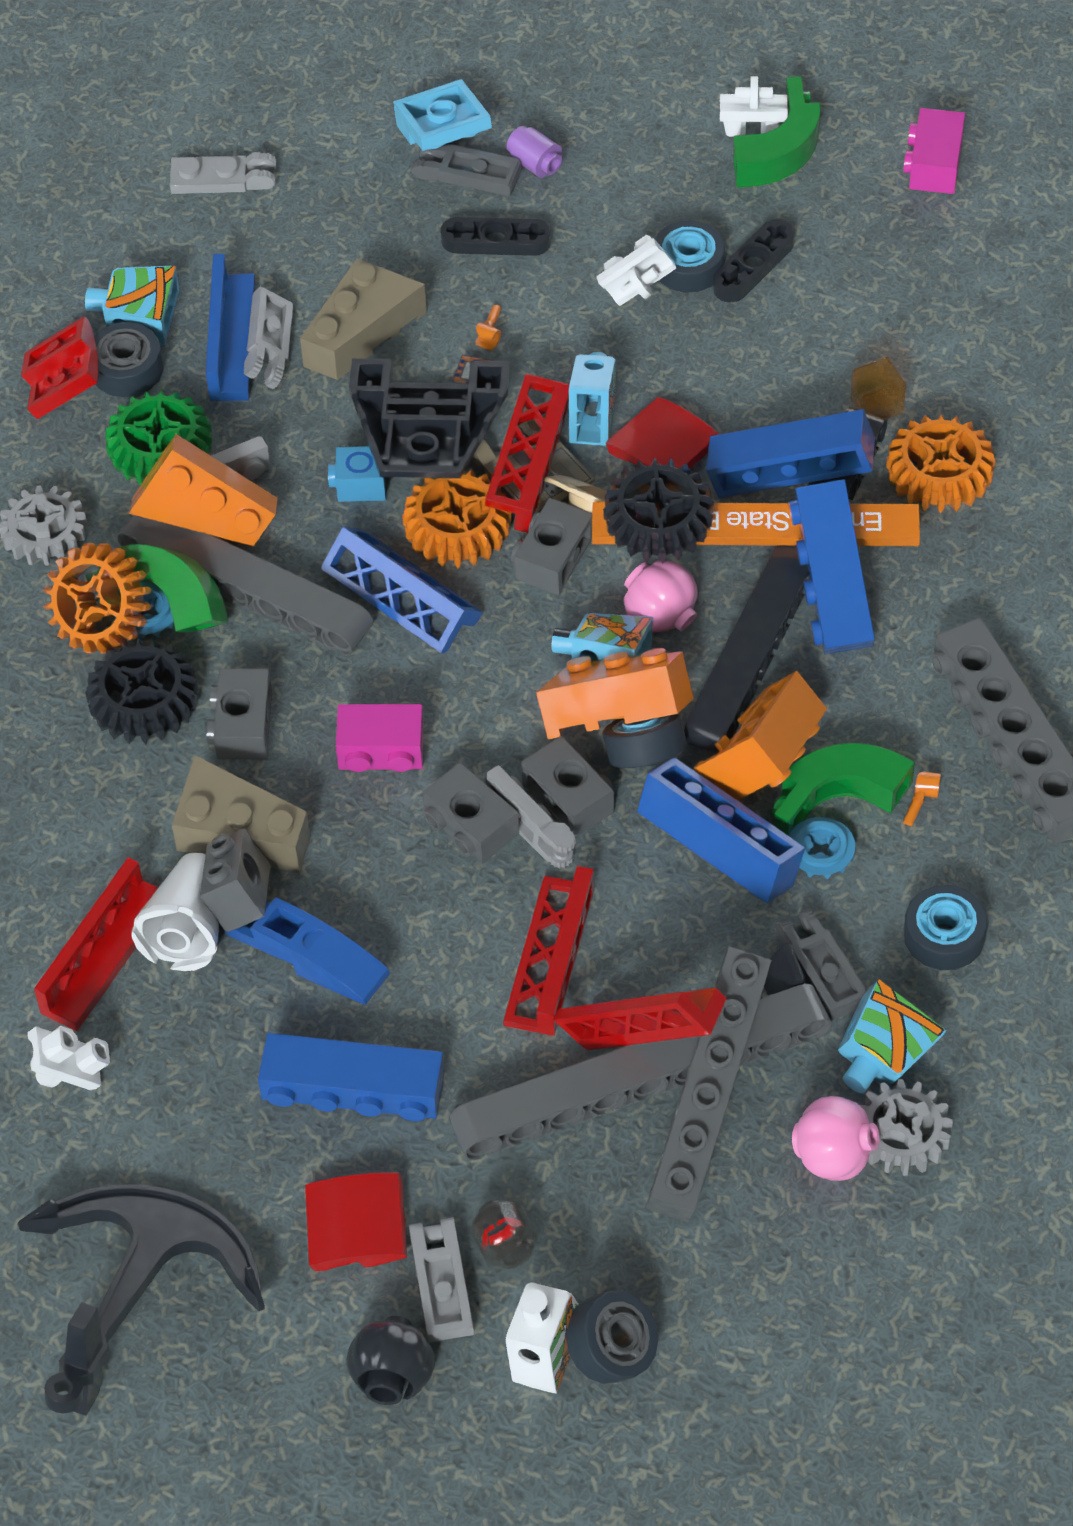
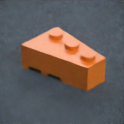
(203, 495)
(615, 689)
(767, 741)

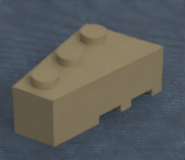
(360, 316)
(223, 803)

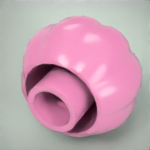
(663, 593)
(834, 1138)

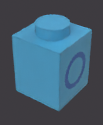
(356, 475)

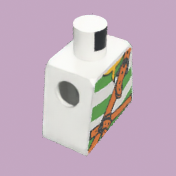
(540, 1331)

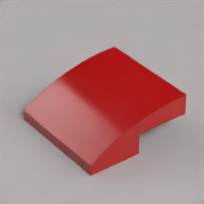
(60, 367)
(663, 433)
(355, 1220)

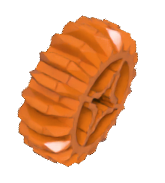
(944, 474)
(441, 534)
(80, 622)

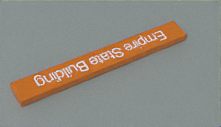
(773, 525)

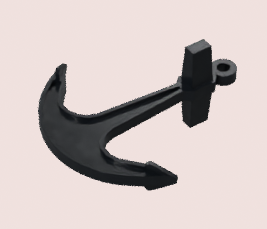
(160, 1227)

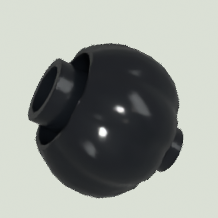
(388, 1355)

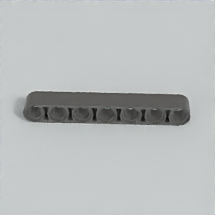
(261, 585)

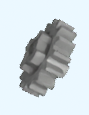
(42, 525)
(910, 1111)

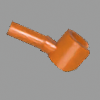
(488, 334)
(926, 786)

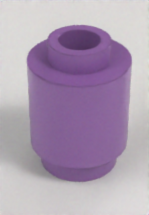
(535, 151)

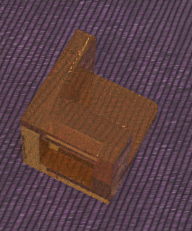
(878, 388)

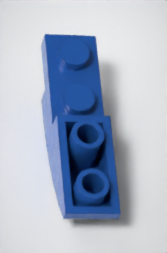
(314, 950)

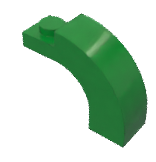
(783, 151)
(186, 584)
(838, 772)

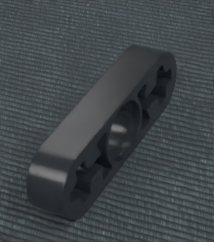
(486, 226)
(755, 246)

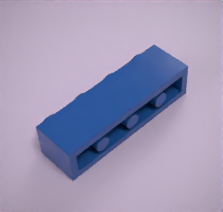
(791, 453)
(833, 567)
(720, 830)
(351, 1076)

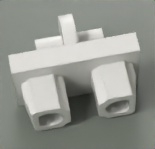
(752, 105)
(636, 271)
(62, 1057)

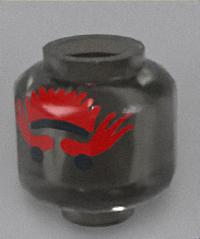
(504, 1233)

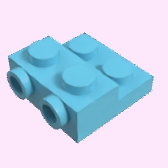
(441, 115)

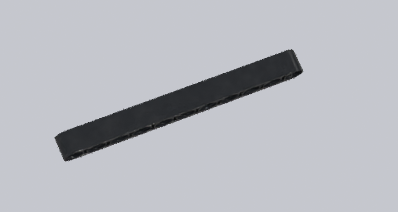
(758, 633)

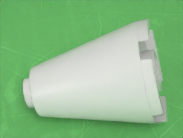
(177, 921)

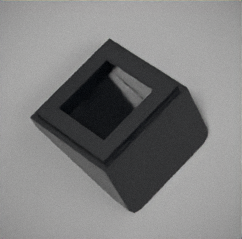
(783, 971)

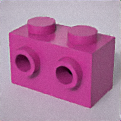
(936, 150)
(379, 737)

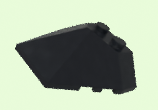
(426, 426)

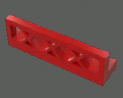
(541, 457)
(94, 950)
(562, 952)
(642, 1019)

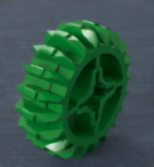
(147, 426)

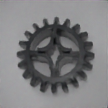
(633, 513)
(144, 703)

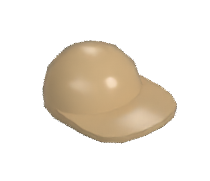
(580, 493)

